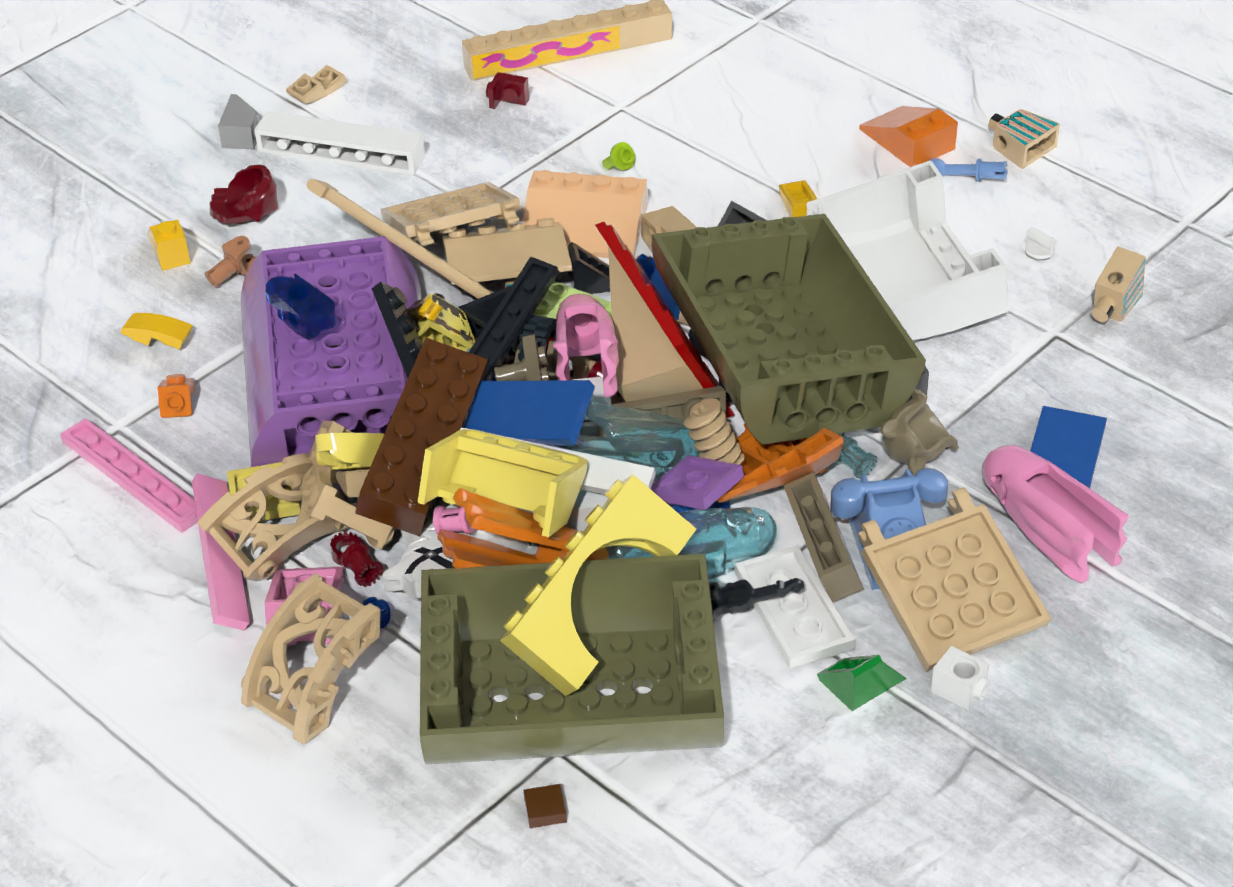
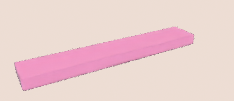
(132, 474)
(222, 573)

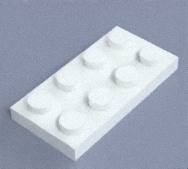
(801, 623)

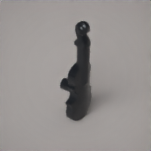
(741, 595)

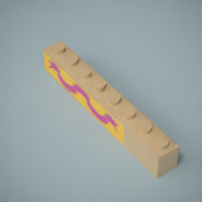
(567, 39)

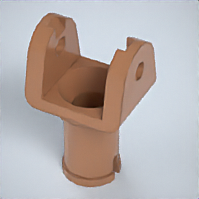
(234, 261)

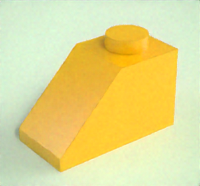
(169, 244)

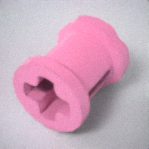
(451, 520)

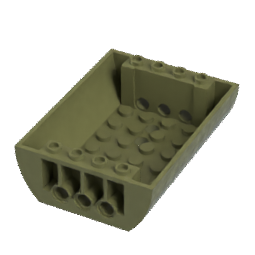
(831, 341)
(636, 616)

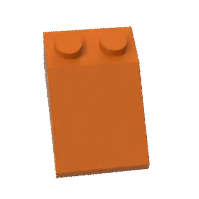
(913, 133)

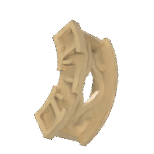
(327, 501)
(231, 514)
(269, 666)

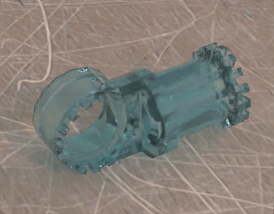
(856, 457)

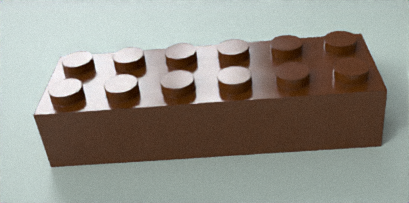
(428, 411)

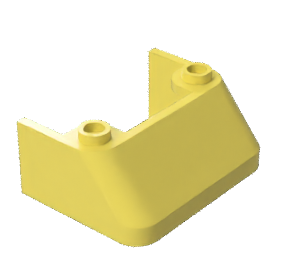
(505, 472)

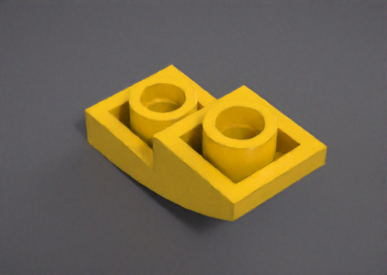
(146, 326)

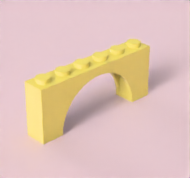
(545, 628)

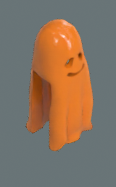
(506, 521)

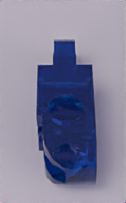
(301, 305)

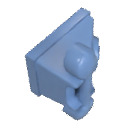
(889, 502)

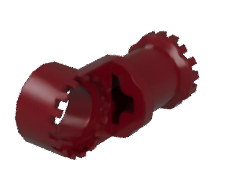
(356, 558)

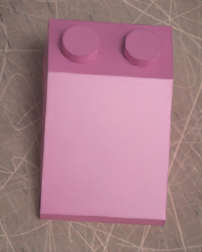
(286, 580)

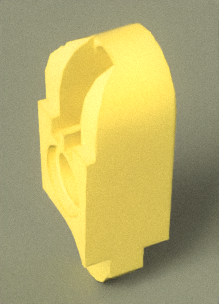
(347, 450)

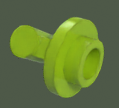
(621, 157)

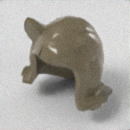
(915, 434)

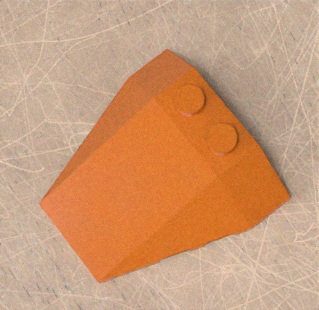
(782, 462)

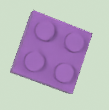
(697, 482)

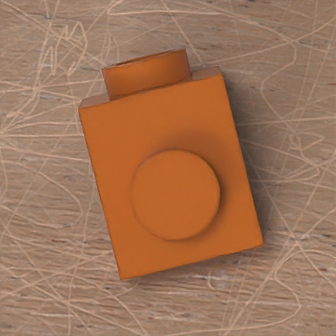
(175, 396)

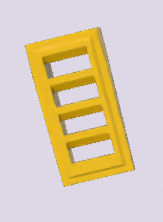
(795, 197)

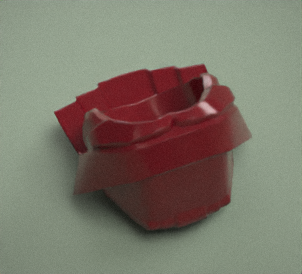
(246, 198)

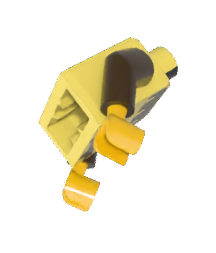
(441, 322)

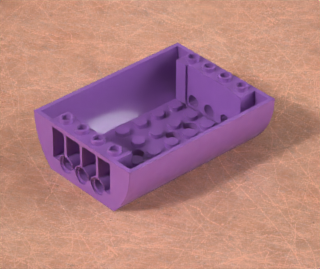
(293, 377)

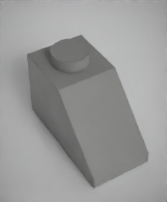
(238, 124)

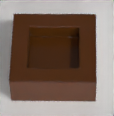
(544, 806)

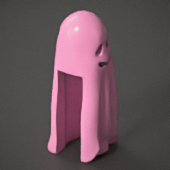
(585, 330)
(1055, 510)

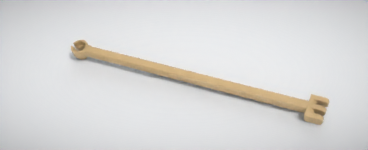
(331, 194)

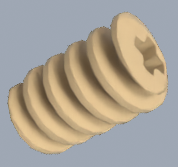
(713, 432)

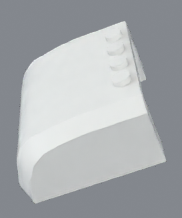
(912, 254)

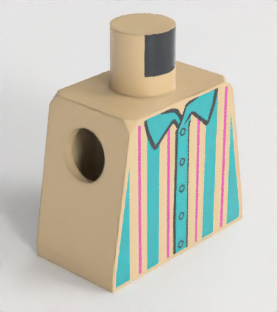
(1023, 136)
(1117, 298)

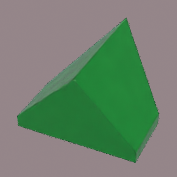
(859, 679)

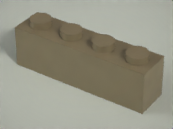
(823, 537)

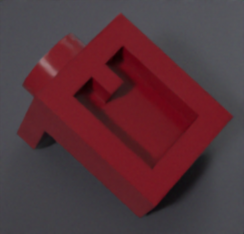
(507, 89)

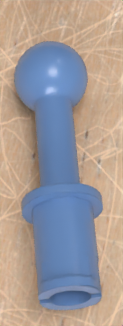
(980, 170)

